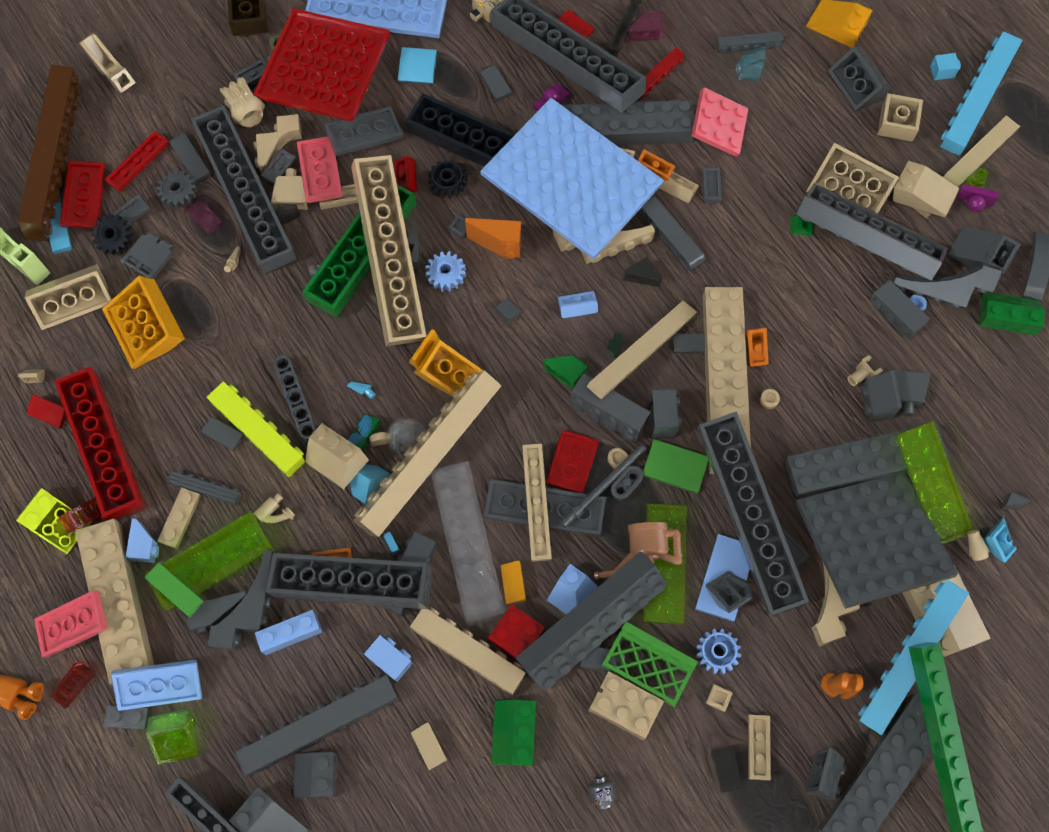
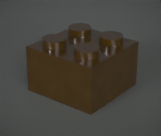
(247, 16)

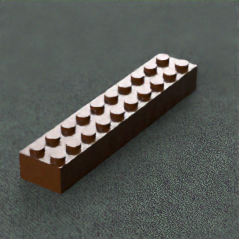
(49, 153)

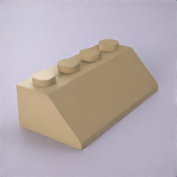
(68, 297)

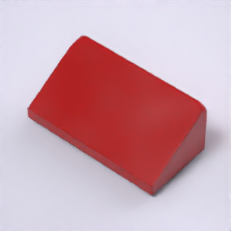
(406, 173)
(46, 411)

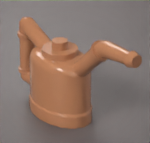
(652, 541)

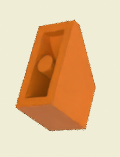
(656, 164)

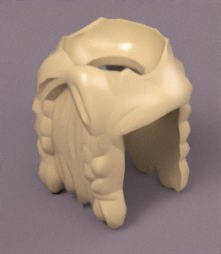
(244, 106)

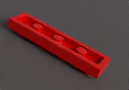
(137, 161)

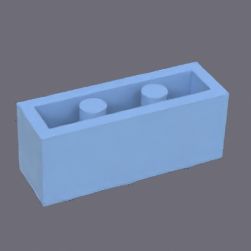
(288, 632)

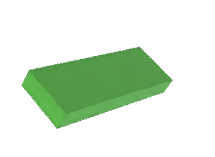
(174, 589)

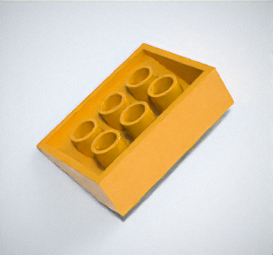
(142, 322)

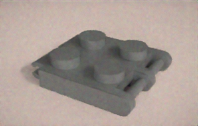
(148, 254)

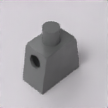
(912, 390)

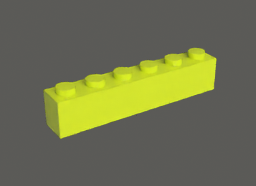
(256, 429)

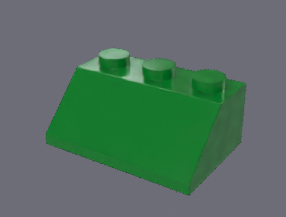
(1011, 313)
(513, 733)

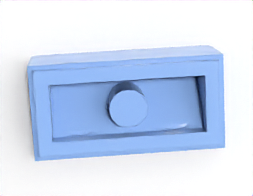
(578, 304)

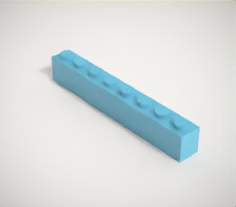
(981, 93)
(901, 676)

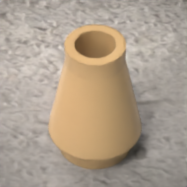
(977, 547)

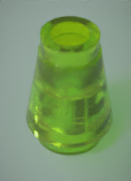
(978, 178)

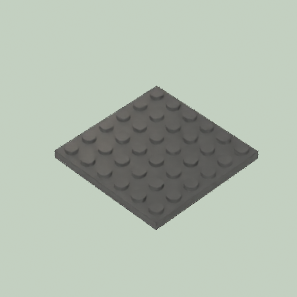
(875, 539)

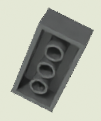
(613, 410)

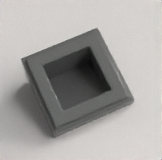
(507, 311)
(1014, 500)

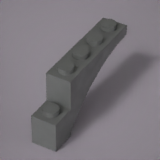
(955, 288)
(248, 615)

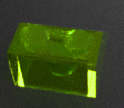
(172, 736)

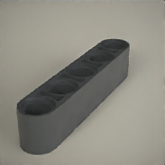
(672, 234)
(292, 391)

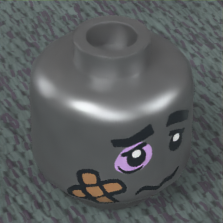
(602, 792)

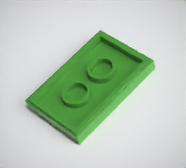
(675, 466)

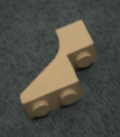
(106, 63)
(269, 144)

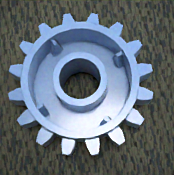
(448, 280)
(729, 649)

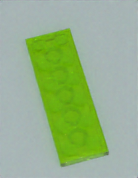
(934, 481)
(670, 603)

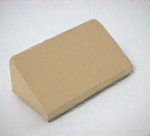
(680, 187)
(428, 746)

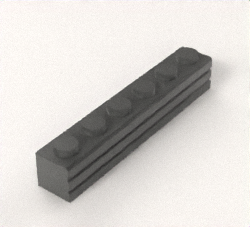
(749, 41)
(204, 488)

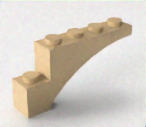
(622, 241)
(828, 625)

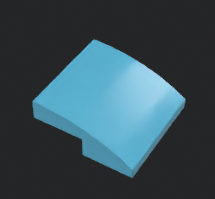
(417, 65)

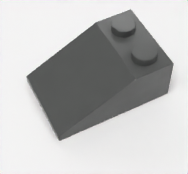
(825, 774)
(265, 814)

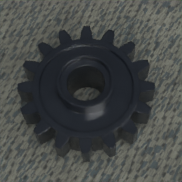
(450, 186)
(103, 234)

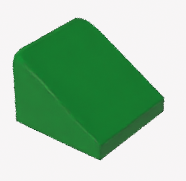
(800, 227)

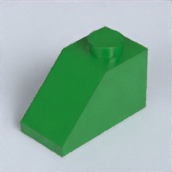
(566, 369)

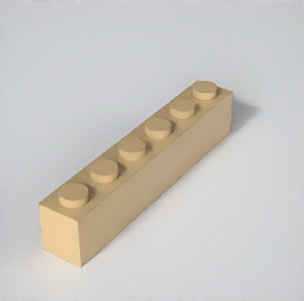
(468, 651)

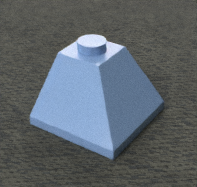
(571, 589)

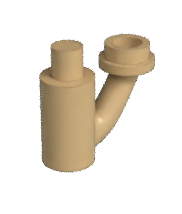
(264, 512)

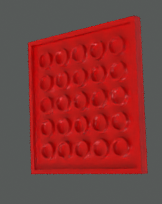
(322, 64)

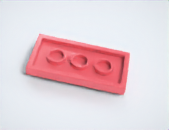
(319, 170)
(70, 623)

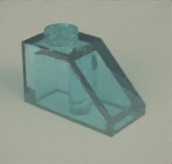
(751, 64)

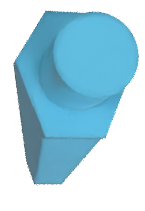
(362, 389)

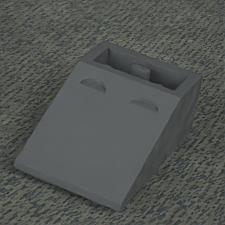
(983, 246)

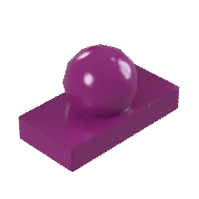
(556, 92)
(977, 197)

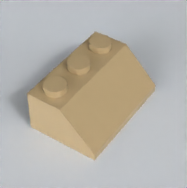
(334, 456)

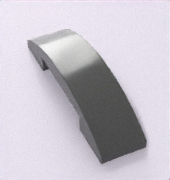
(1039, 268)

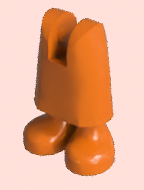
(843, 684)
(11, 687)

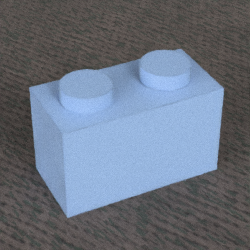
(388, 658)

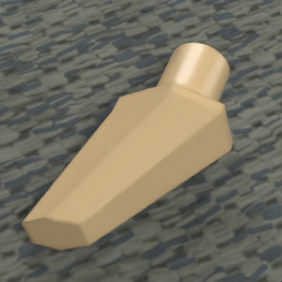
(232, 261)

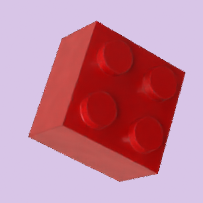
(515, 632)

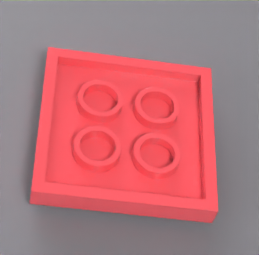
(719, 122)

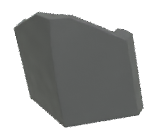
(729, 591)

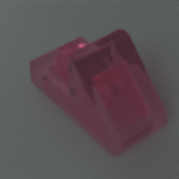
(204, 216)

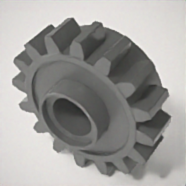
(168, 189)

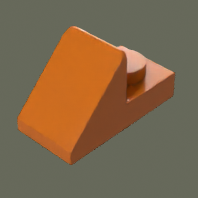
(757, 346)

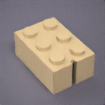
(626, 706)

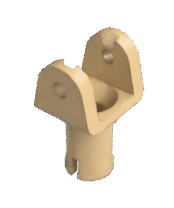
(863, 372)

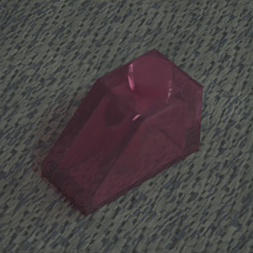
(647, 27)

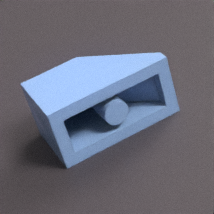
(141, 544)

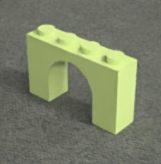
(22, 259)

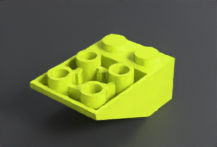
(43, 519)

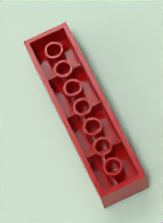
(100, 444)

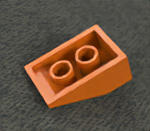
(496, 235)

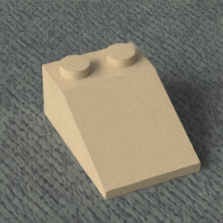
(924, 190)

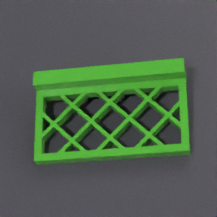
(653, 647)

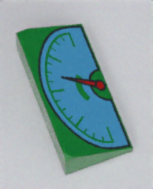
(365, 428)

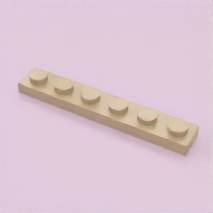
(536, 502)

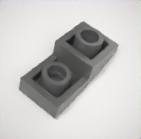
(414, 248)
(596, 658)

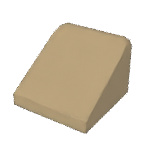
(32, 376)

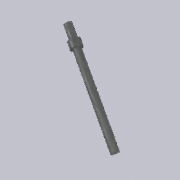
(577, 510)

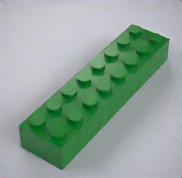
(347, 264)

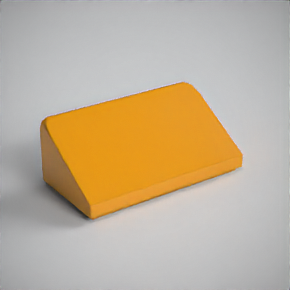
(423, 348)
(513, 582)

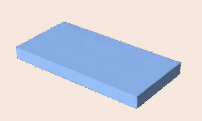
(725, 557)
(156, 685)

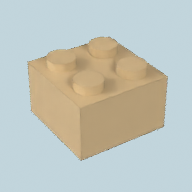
(900, 117)

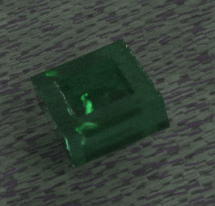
(614, 345)

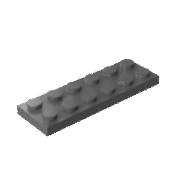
(509, 504)

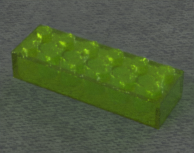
(217, 556)

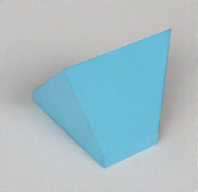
(367, 481)
(999, 541)

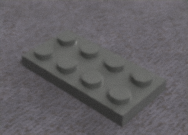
(364, 132)

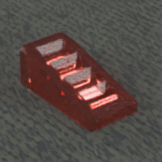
(71, 521)
(87, 675)

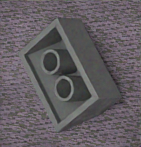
(859, 78)

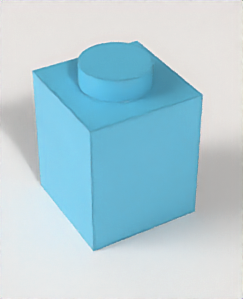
(945, 66)

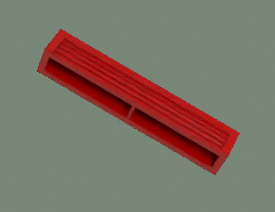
(662, 70)

